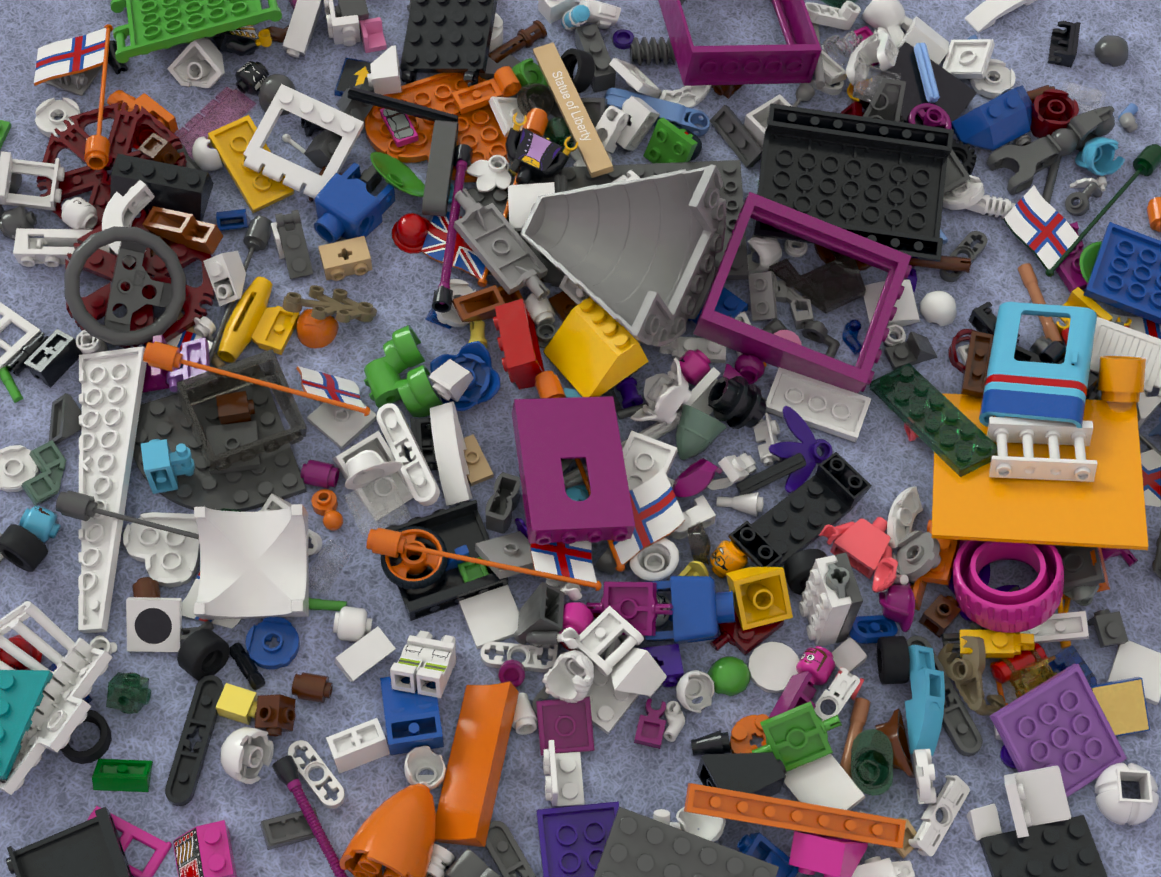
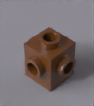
(275, 714)

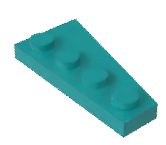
(19, 697)

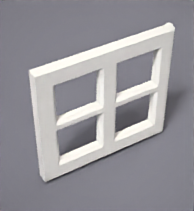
(31, 332)

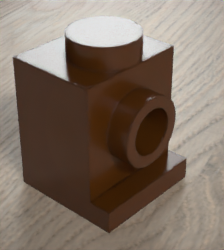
(936, 620)

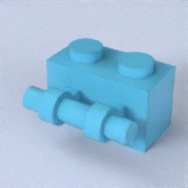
(164, 466)

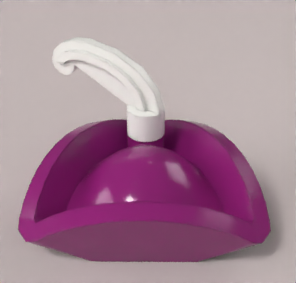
(699, 477)

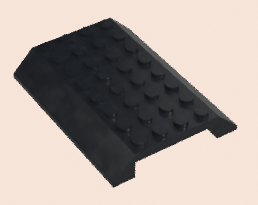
(857, 175)

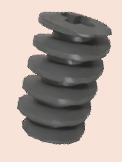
(651, 51)

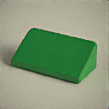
(122, 775)

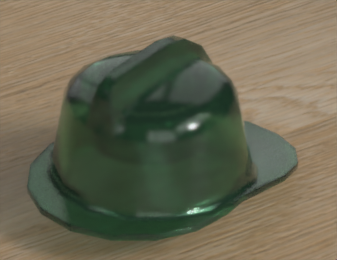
(872, 762)

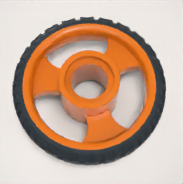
(398, 573)

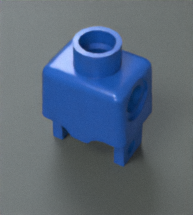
(348, 208)
(695, 609)

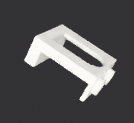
(52, 171)

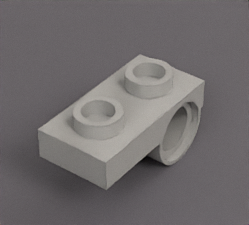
(763, 294)

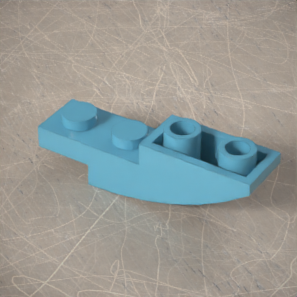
(926, 707)

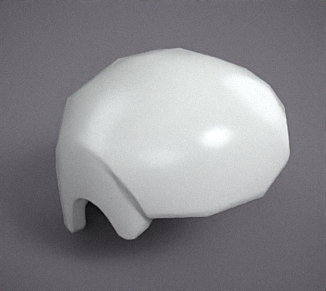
(204, 157)
(938, 308)
(692, 683)
(421, 759)

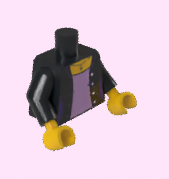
(534, 155)

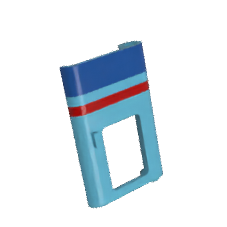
(1038, 388)

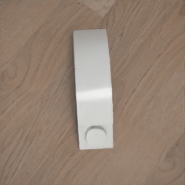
(122, 211)

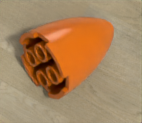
(396, 836)

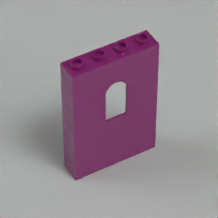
(570, 430)

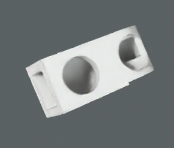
(610, 127)
(699, 512)

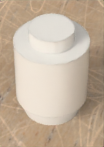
(540, 311)

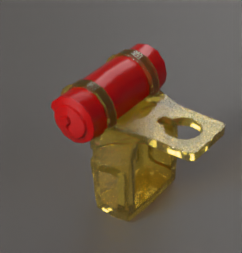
(1024, 670)

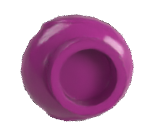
(750, 367)

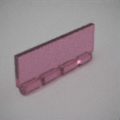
(232, 107)

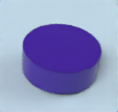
(622, 39)

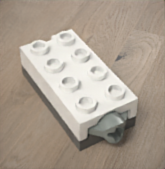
(830, 600)

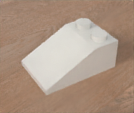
(375, 443)

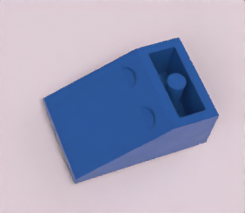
(410, 718)

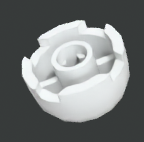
(243, 749)

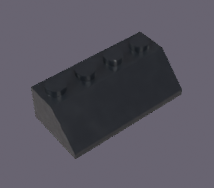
(172, 185)

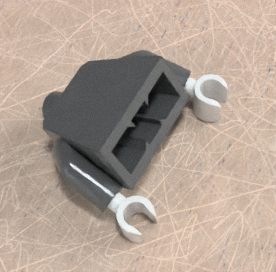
(542, 617)

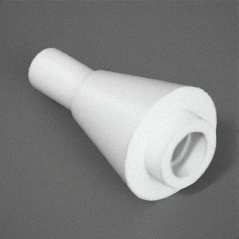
(745, 503)

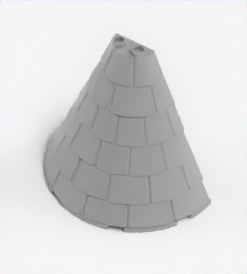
(637, 246)

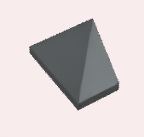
(64, 418)

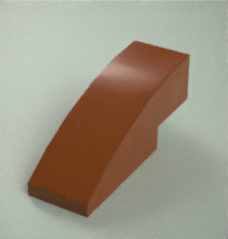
(183, 229)
(482, 303)

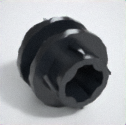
(737, 402)

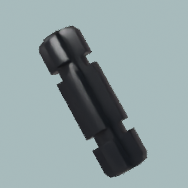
(247, 666)

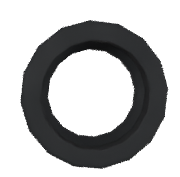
(585, 69)
(98, 749)

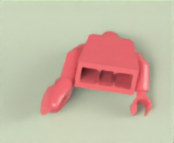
(866, 549)

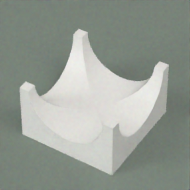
(253, 563)

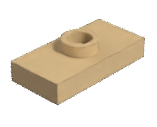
(476, 462)

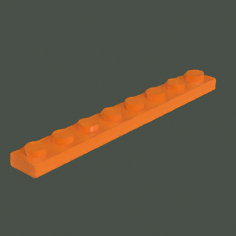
(794, 815)

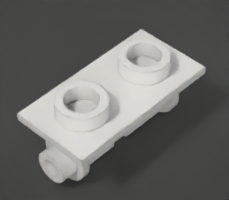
(767, 431)

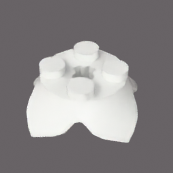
(664, 395)

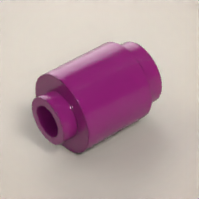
(320, 474)

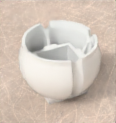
(1121, 809)

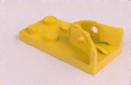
(255, 188)

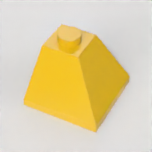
(759, 595)

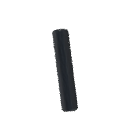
(771, 474)

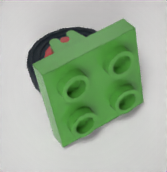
(672, 144)

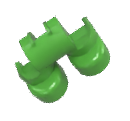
(386, 383)

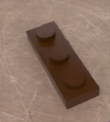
(977, 364)

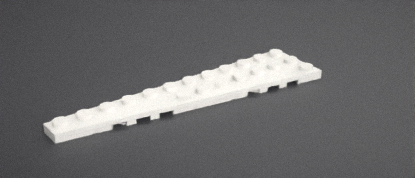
(109, 423)

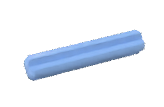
(926, 72)

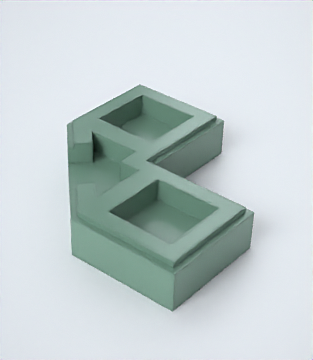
(51, 464)

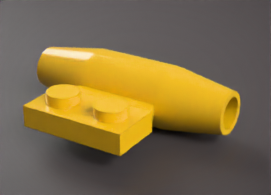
(255, 321)

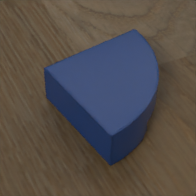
(453, 563)

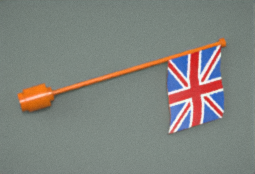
(464, 257)

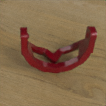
(952, 355)

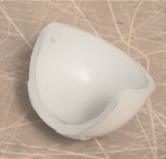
(709, 827)

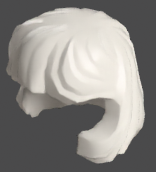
(768, 251)
(570, 677)

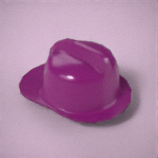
(898, 605)

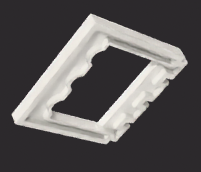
(315, 112)

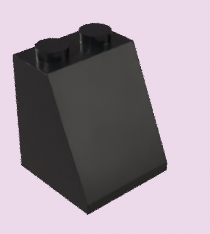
(743, 772)

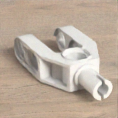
(874, 49)

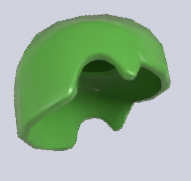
(729, 675)

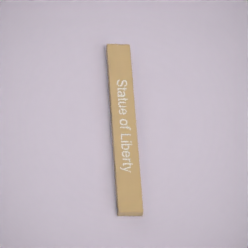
(573, 110)

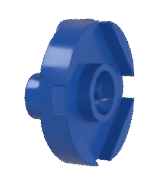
(264, 632)

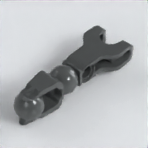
(1044, 151)

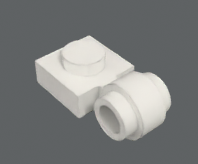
(738, 467)

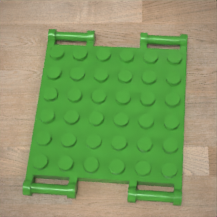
(172, 22)

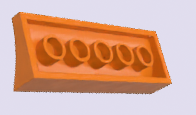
(475, 764)

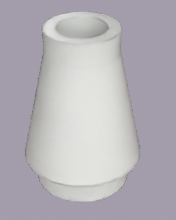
(524, 718)

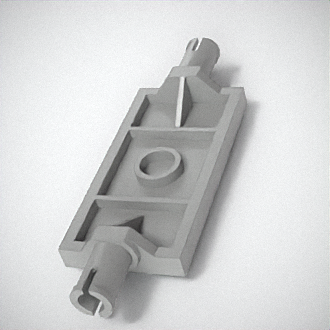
(500, 247)

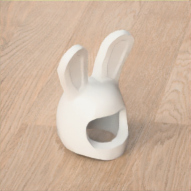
(888, 15)

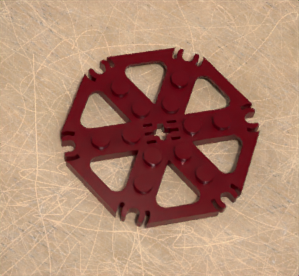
(121, 142)
(103, 265)

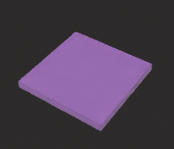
(1060, 727)

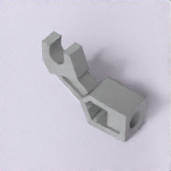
(796, 301)

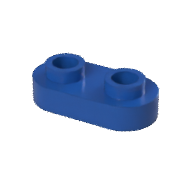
(867, 628)

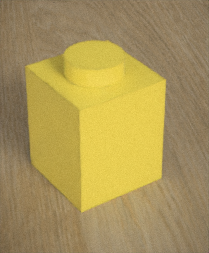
(237, 704)

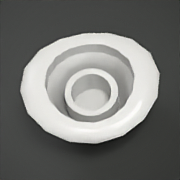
(656, 561)

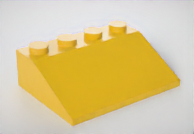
(594, 350)

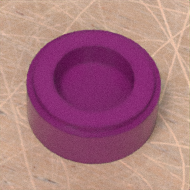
(512, 671)

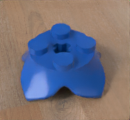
(486, 380)

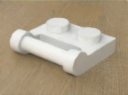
(602, 634)

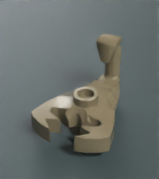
(968, 675)

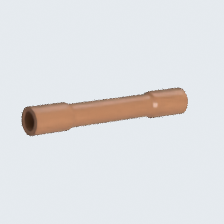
(1031, 283)
(857, 722)

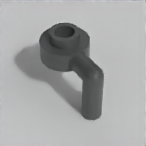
(1083, 206)
(818, 332)

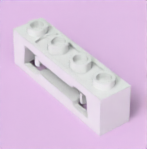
(59, 242)

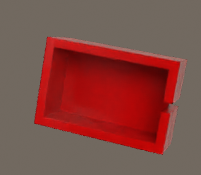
(519, 343)

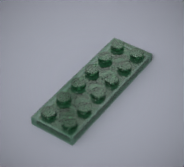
(935, 419)

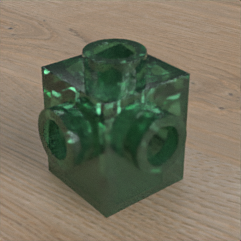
(128, 692)

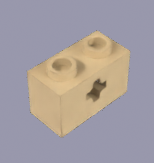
(345, 258)

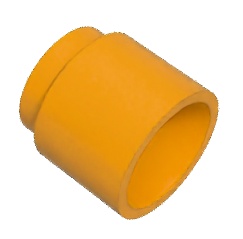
(1121, 378)

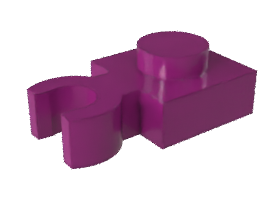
(650, 727)

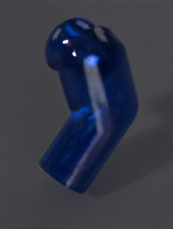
(850, 335)

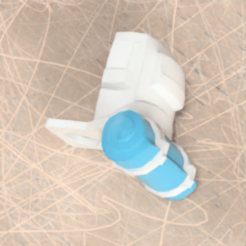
(591, 12)

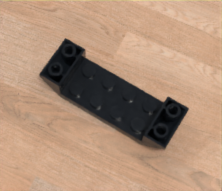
(802, 514)

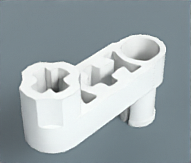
(833, 16)

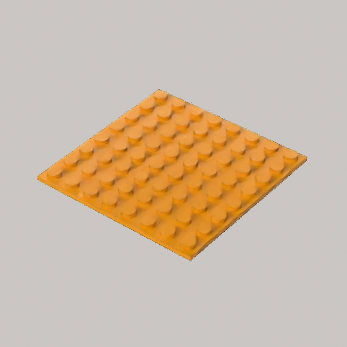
(1050, 511)

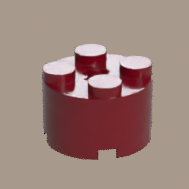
(1051, 112)

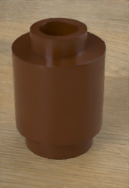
(146, 588)
(312, 687)

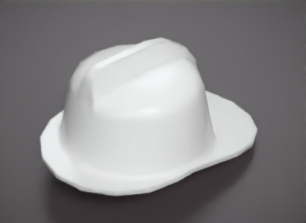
(367, 468)

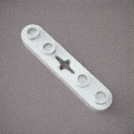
(416, 473)

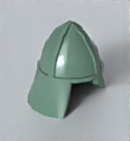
(696, 432)

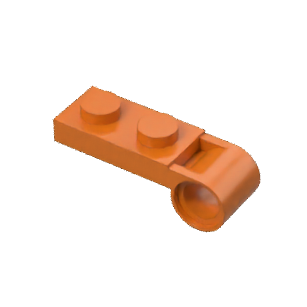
(477, 96)

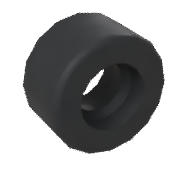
(22, 548)
(798, 568)
(203, 653)
(893, 660)

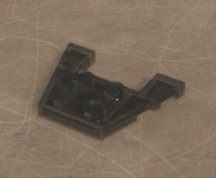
(827, 285)

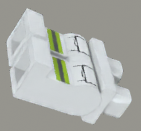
(425, 662)

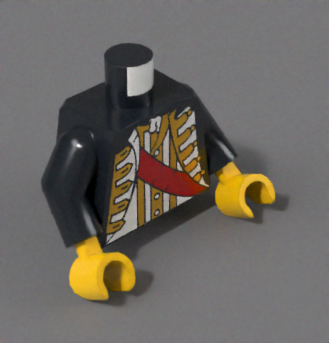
(242, 40)

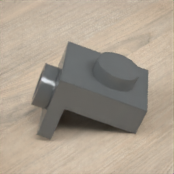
(1108, 628)

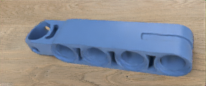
(673, 112)

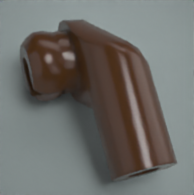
(277, 34)

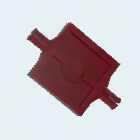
(744, 639)

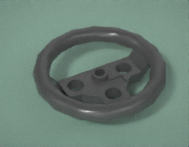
(167, 295)

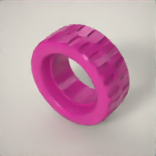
(1008, 610)

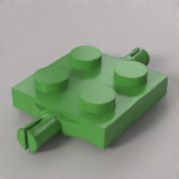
(797, 736)

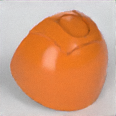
(316, 332)

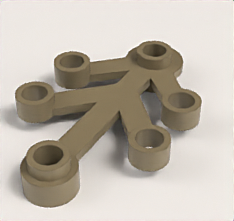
(329, 306)

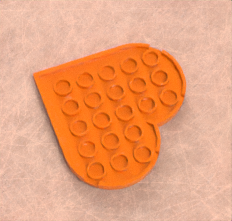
(475, 128)

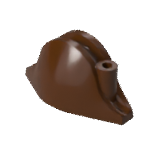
(896, 733)

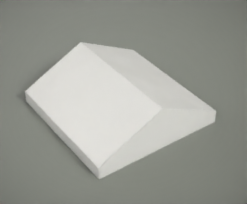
(920, 32)

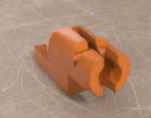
(149, 104)

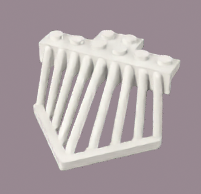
(62, 700)

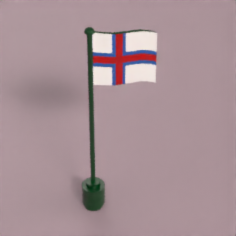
(1048, 232)

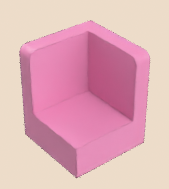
(372, 35)

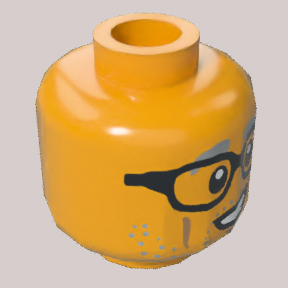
(727, 558)

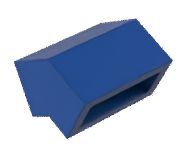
(232, 215)

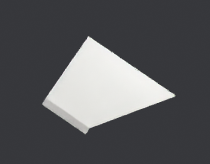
(637, 673)

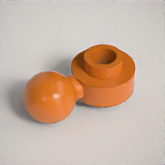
(332, 519)

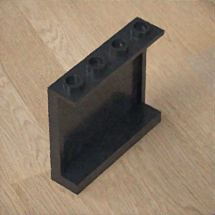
(953, 93)
(456, 527)
(79, 851)

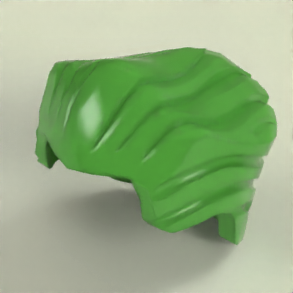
(529, 72)

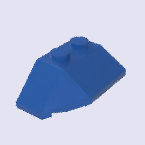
(996, 120)

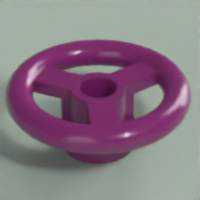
(933, 117)

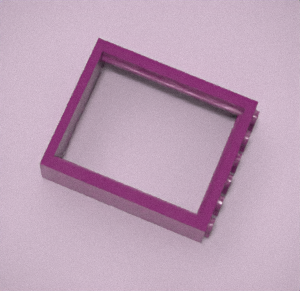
(746, 63)
(785, 353)

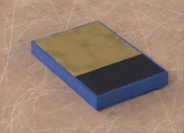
(1123, 705)

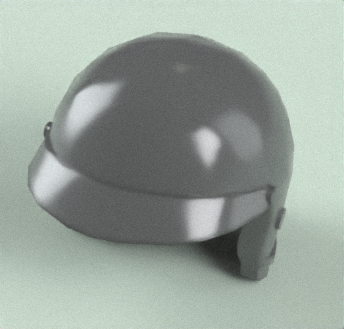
(269, 89)

